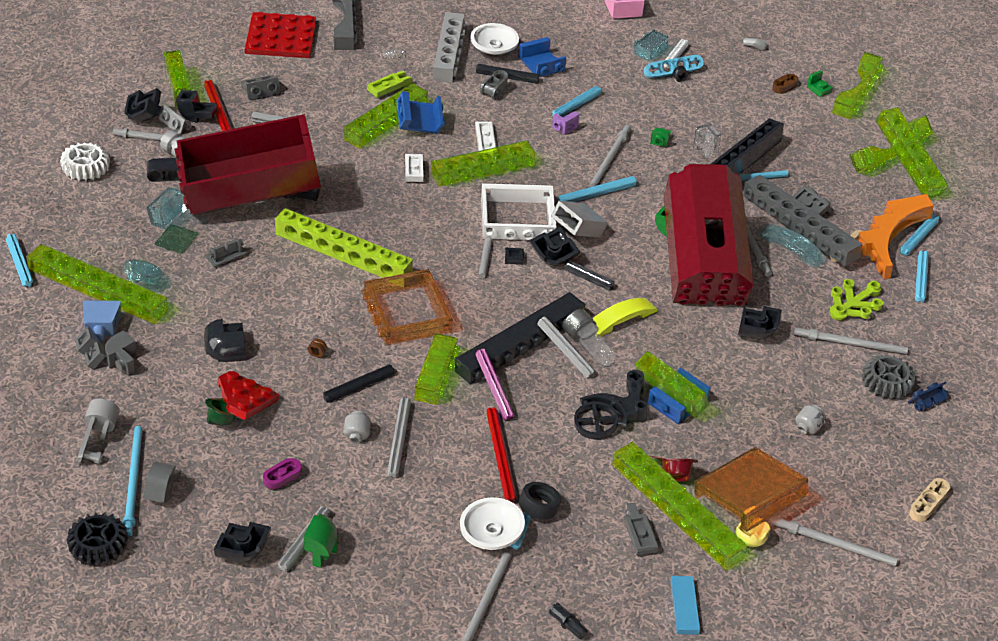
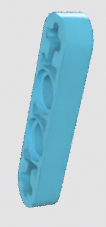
(672, 63)

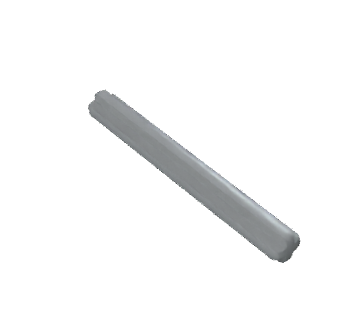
(399, 437)

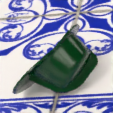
(217, 412)

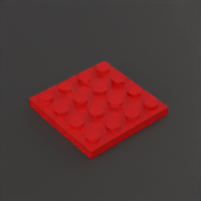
(280, 35)

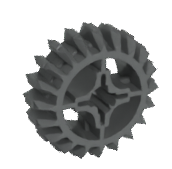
(888, 376)

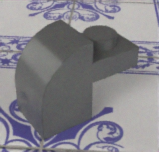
(119, 352)
(160, 482)

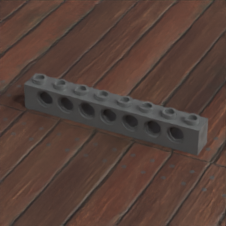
(803, 220)

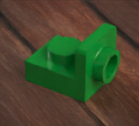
(817, 85)
(660, 137)

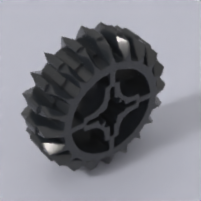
(97, 534)

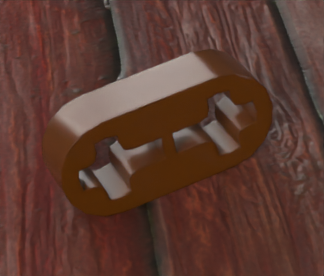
(785, 83)

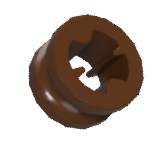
(317, 348)

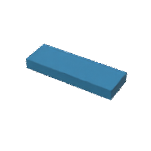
(685, 605)

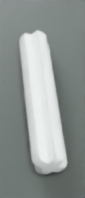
(677, 51)

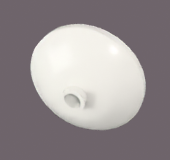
(494, 38)
(491, 516)

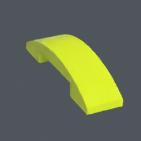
(622, 312)

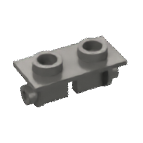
(222, 254)

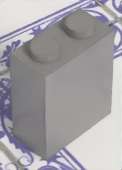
(579, 219)

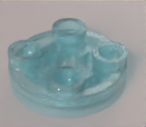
(142, 271)

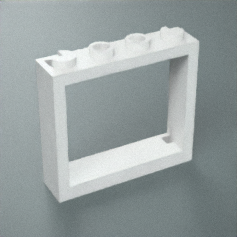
(516, 193)

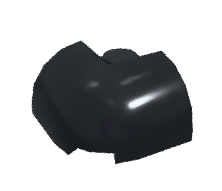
(143, 106)
(554, 247)
(759, 324)
(225, 341)
(242, 542)

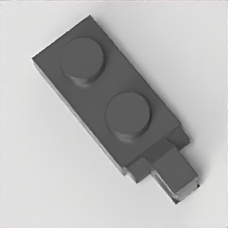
(639, 531)

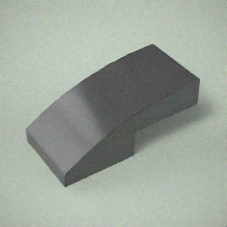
(91, 347)

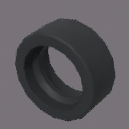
(536, 509)

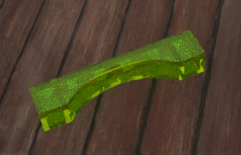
(848, 101)
(871, 156)

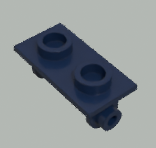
(923, 398)

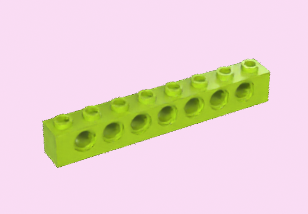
(341, 245)

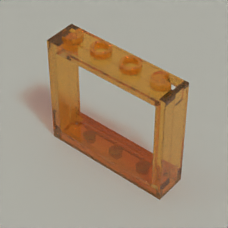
(411, 331)

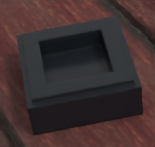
(514, 256)

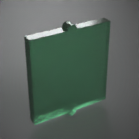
(176, 238)

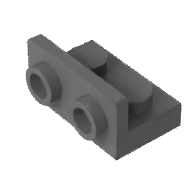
(261, 87)
(812, 200)

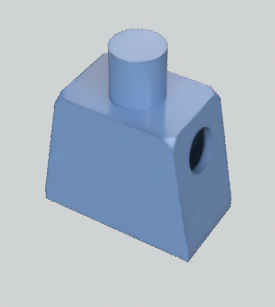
(102, 317)

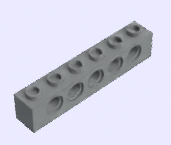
(449, 47)

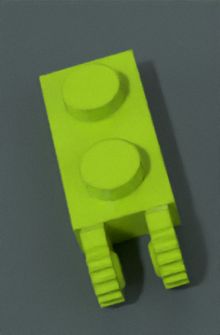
(389, 83)

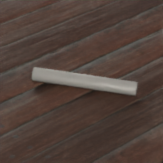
(485, 257)

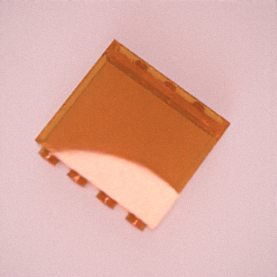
(753, 487)

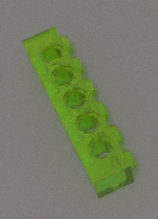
(380, 118)
(911, 153)
(482, 163)

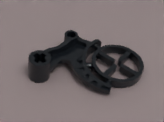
(629, 408)

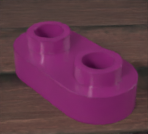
(279, 474)

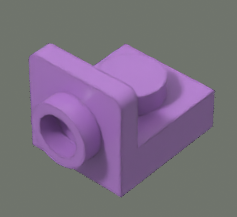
(567, 123)

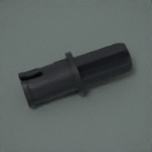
(567, 620)

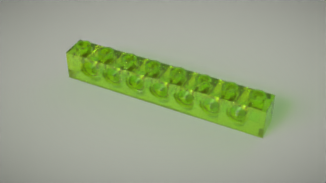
(97, 283)
(679, 506)

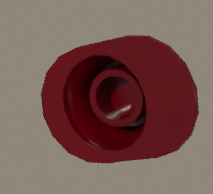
(679, 469)

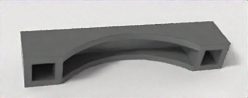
(345, 31)

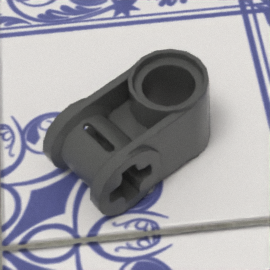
(495, 84)

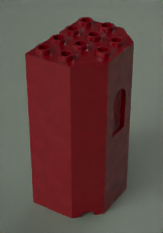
(246, 165)
(696, 268)

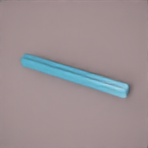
(598, 190)

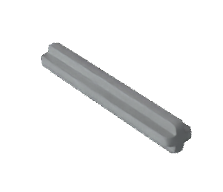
(564, 345)
(298, 546)

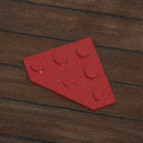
(244, 395)

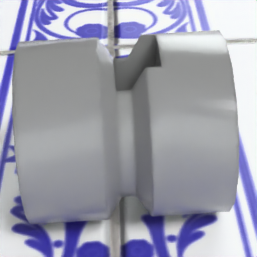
(169, 141)

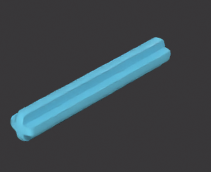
(577, 101)
(919, 234)
(19, 260)
(921, 279)

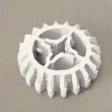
(85, 161)

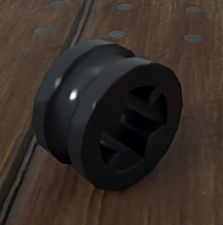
(680, 73)

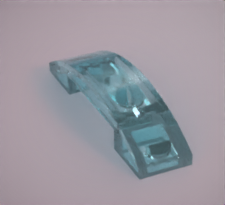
(810, 253)

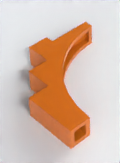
(884, 228)

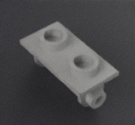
(174, 120)

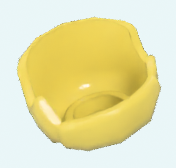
(756, 536)

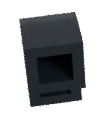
(191, 107)

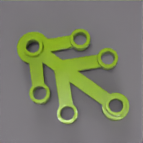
(840, 312)

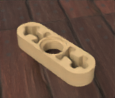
(929, 507)

